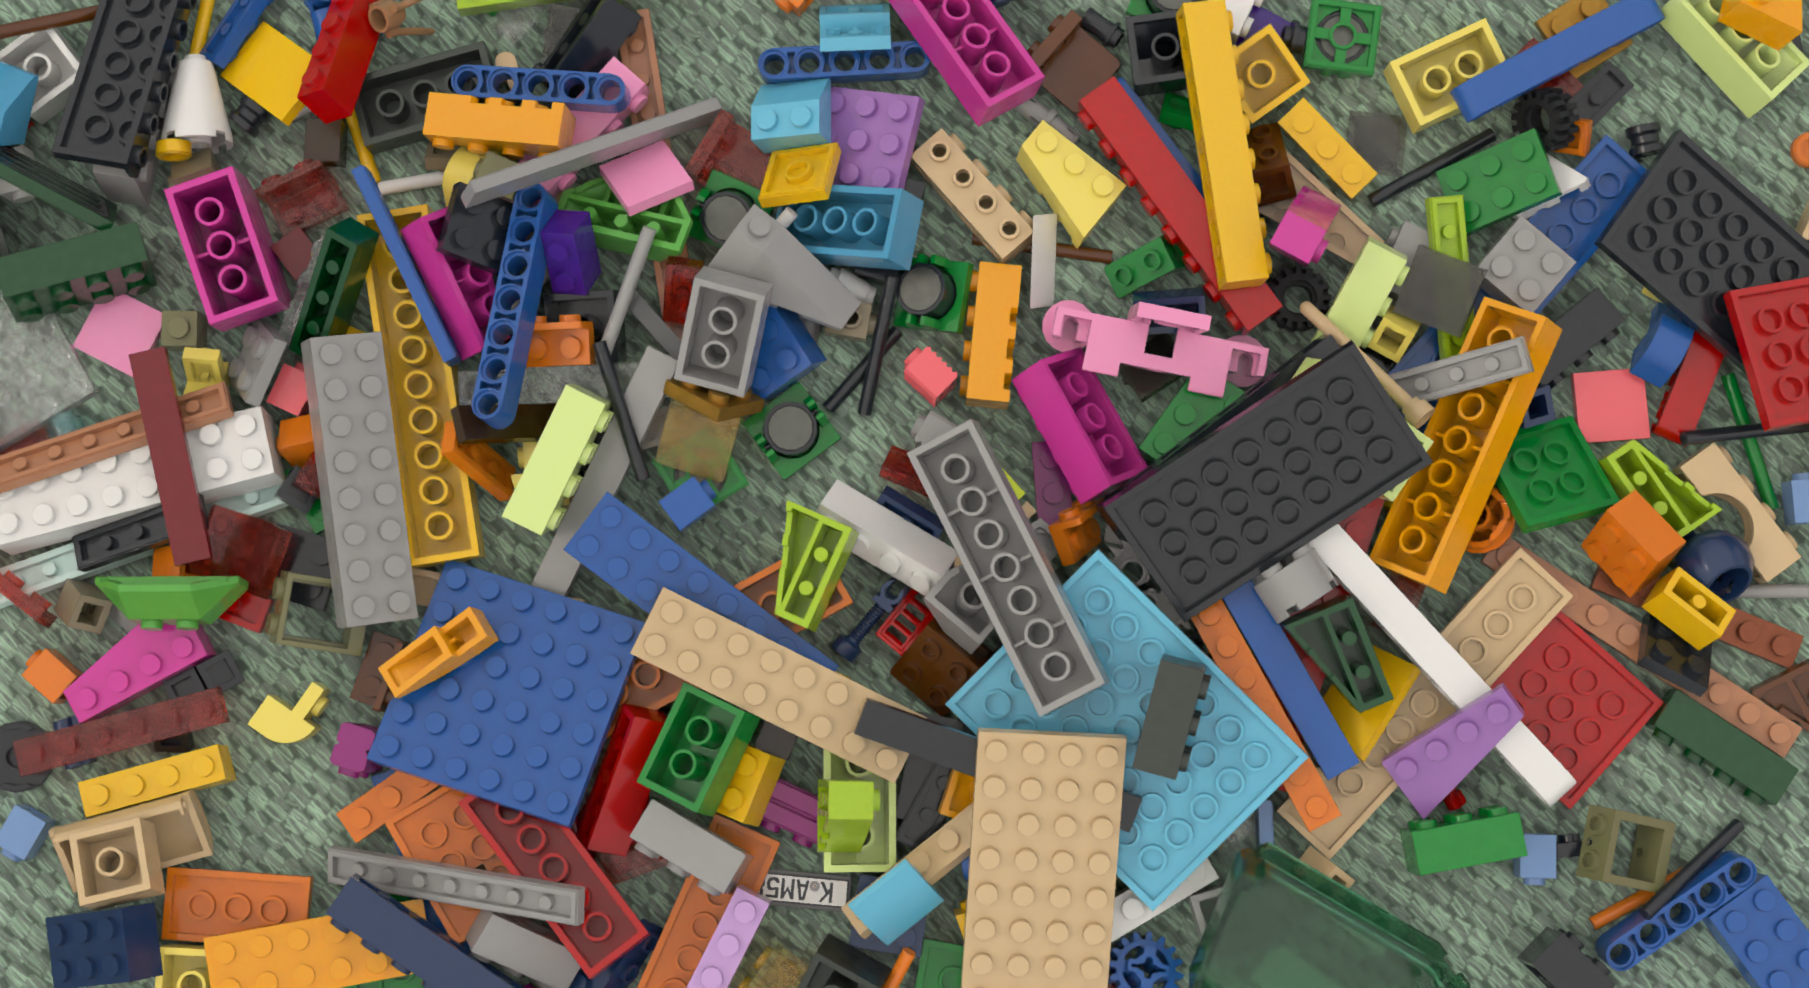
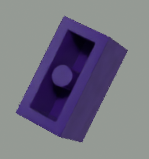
(571, 252)

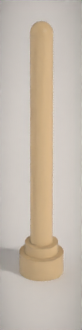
(1416, 411)

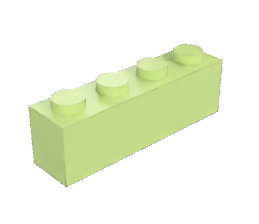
(1366, 291)

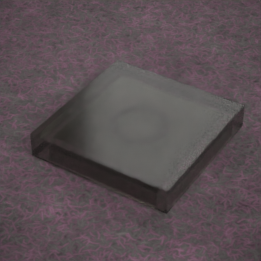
(1440, 290)

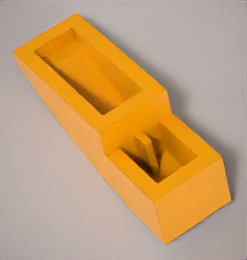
(438, 652)

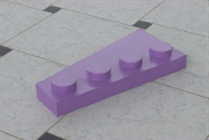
(1445, 753)

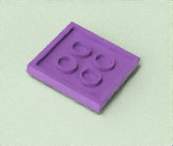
(874, 136)

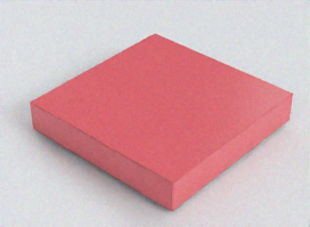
(1610, 406)

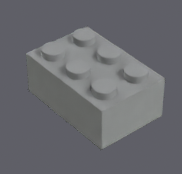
(723, 331)
(690, 848)

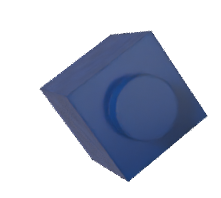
(689, 503)

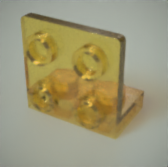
(697, 442)
(776, 969)

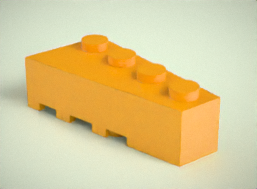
(1766, 21)
(497, 125)
(992, 335)

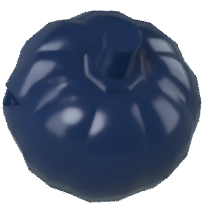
(1715, 554)

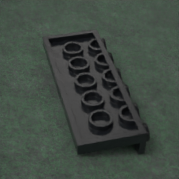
(122, 82)

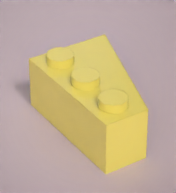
(1069, 181)

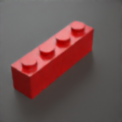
(339, 60)
(616, 795)

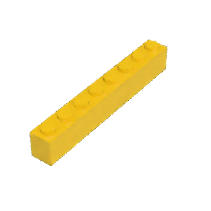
(1223, 145)

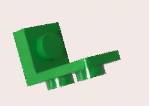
(1144, 266)

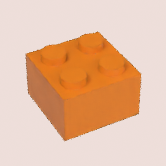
(1632, 543)

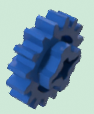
(1147, 955)

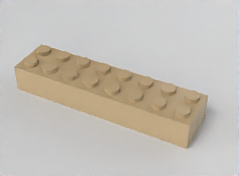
(764, 680)

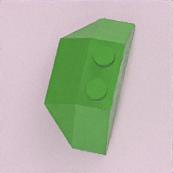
(619, 231)
(172, 599)

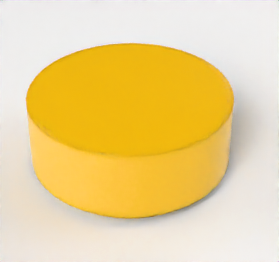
(173, 149)

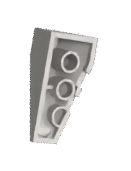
(771, 254)
(958, 606)

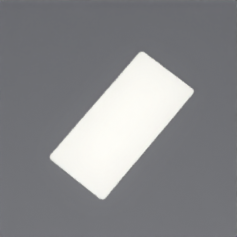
(1043, 260)

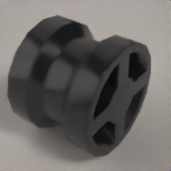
(249, 116)
(1644, 139)

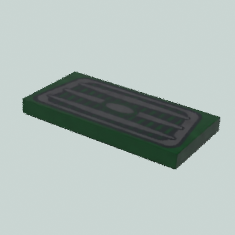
(56, 189)

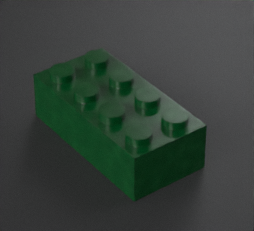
(76, 273)

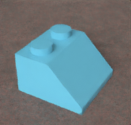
(791, 115)

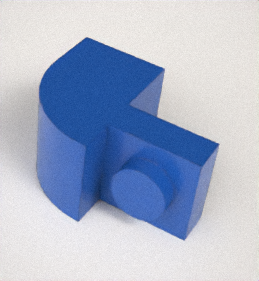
(1661, 347)

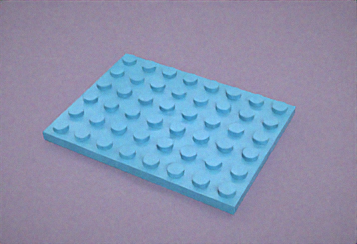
(1233, 757)

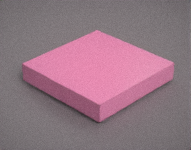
(646, 177)
(119, 330)

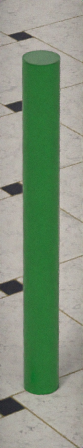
(1750, 445)

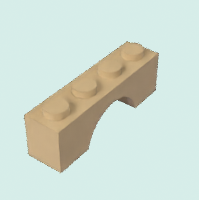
(1714, 476)

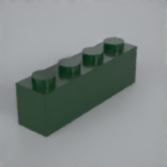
(335, 282)
(1722, 748)

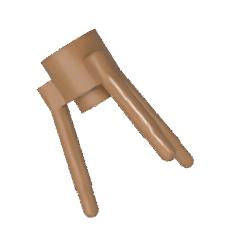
(388, 16)

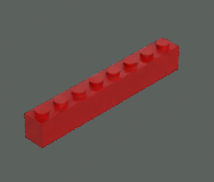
(1169, 196)

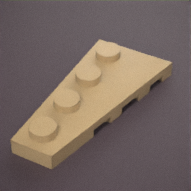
(1347, 230)

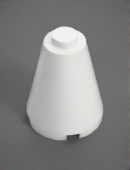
(197, 107)

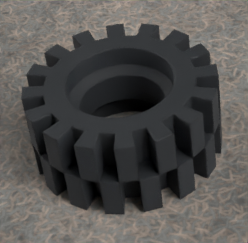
(1559, 113)
(1309, 281)

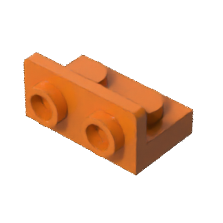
(561, 342)
(1076, 531)

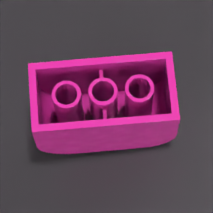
(228, 248)

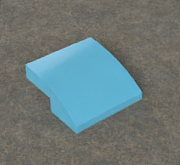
(855, 27)
(896, 902)

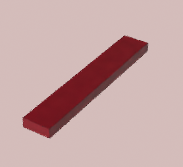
(170, 456)

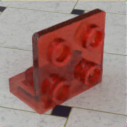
(728, 150)
(303, 196)
(244, 548)

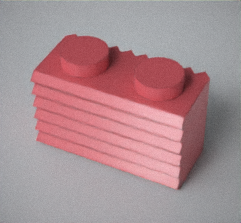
(929, 375)

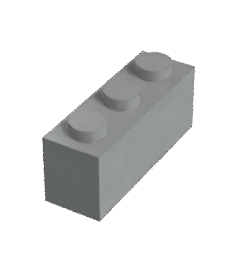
(522, 948)

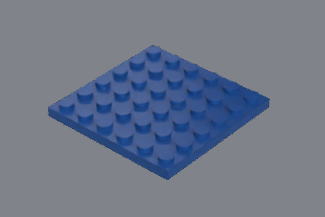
(523, 713)

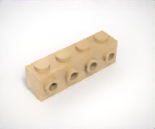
(972, 196)

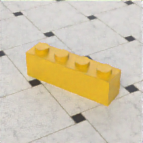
(157, 779)

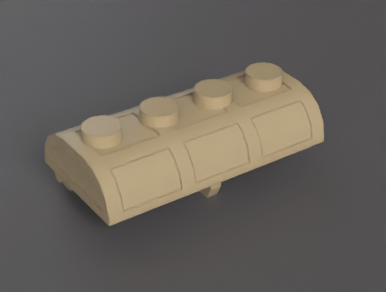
(179, 828)

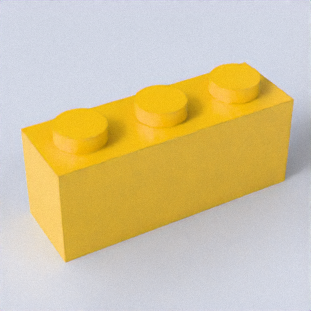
(1327, 149)

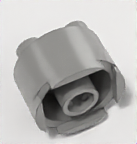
(1295, 584)

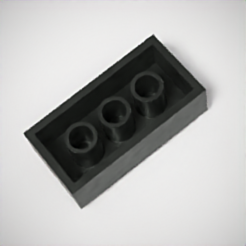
(396, 97)

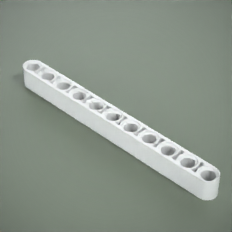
(1436, 658)

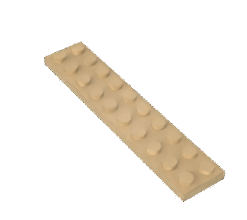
(1489, 637)

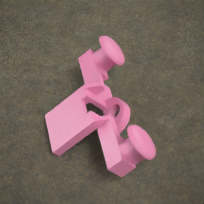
(1116, 341)

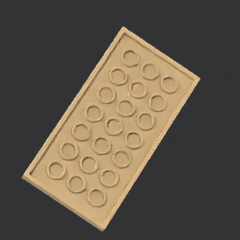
(1042, 859)

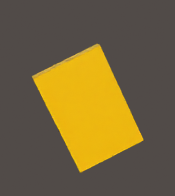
(270, 72)
(1365, 728)

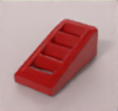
(890, 639)

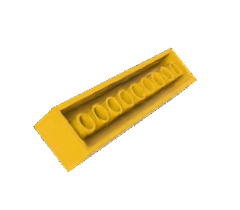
(422, 389)

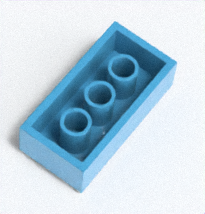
(859, 227)

